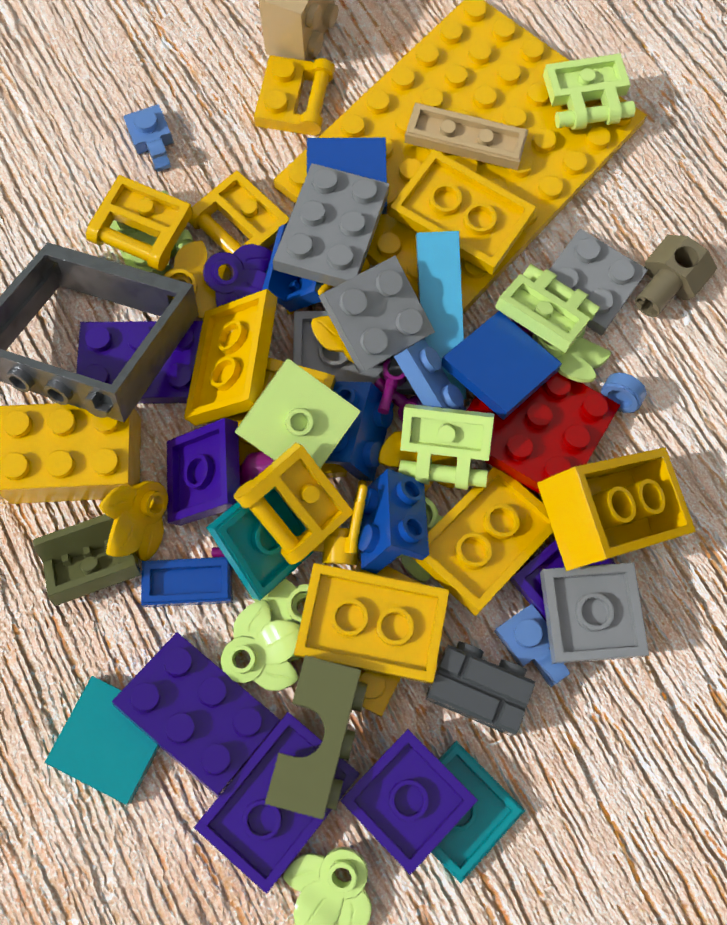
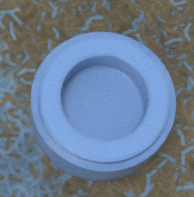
(625, 391)

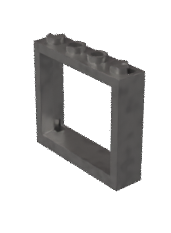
(109, 281)

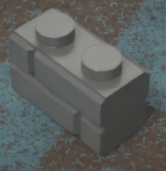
(481, 689)

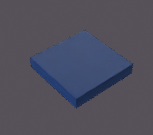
(351, 155)
(501, 364)

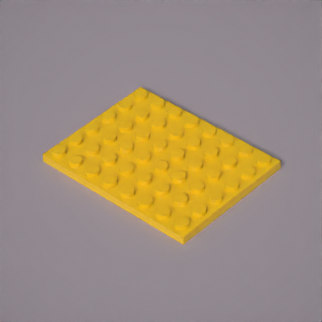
(487, 70)

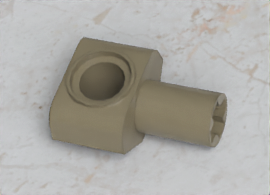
(670, 277)

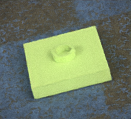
(298, 411)

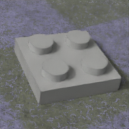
(599, 272)
(376, 314)
(593, 613)

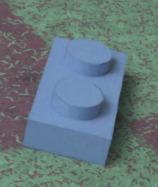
(424, 372)

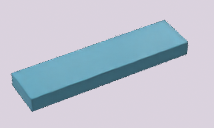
(441, 291)

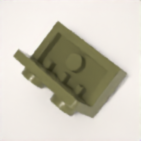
(78, 561)

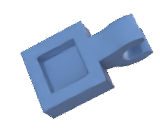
(151, 134)
(528, 641)

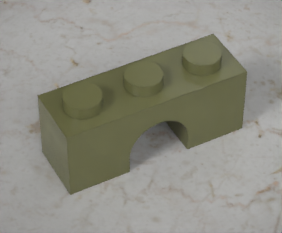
(309, 782)

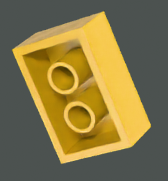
(65, 453)
(615, 507)

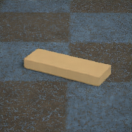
(466, 136)

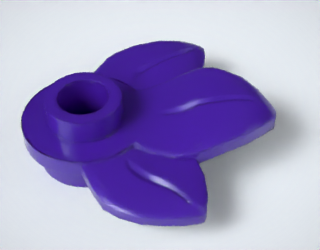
(247, 272)

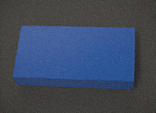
(186, 582)

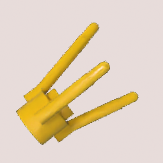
(342, 544)

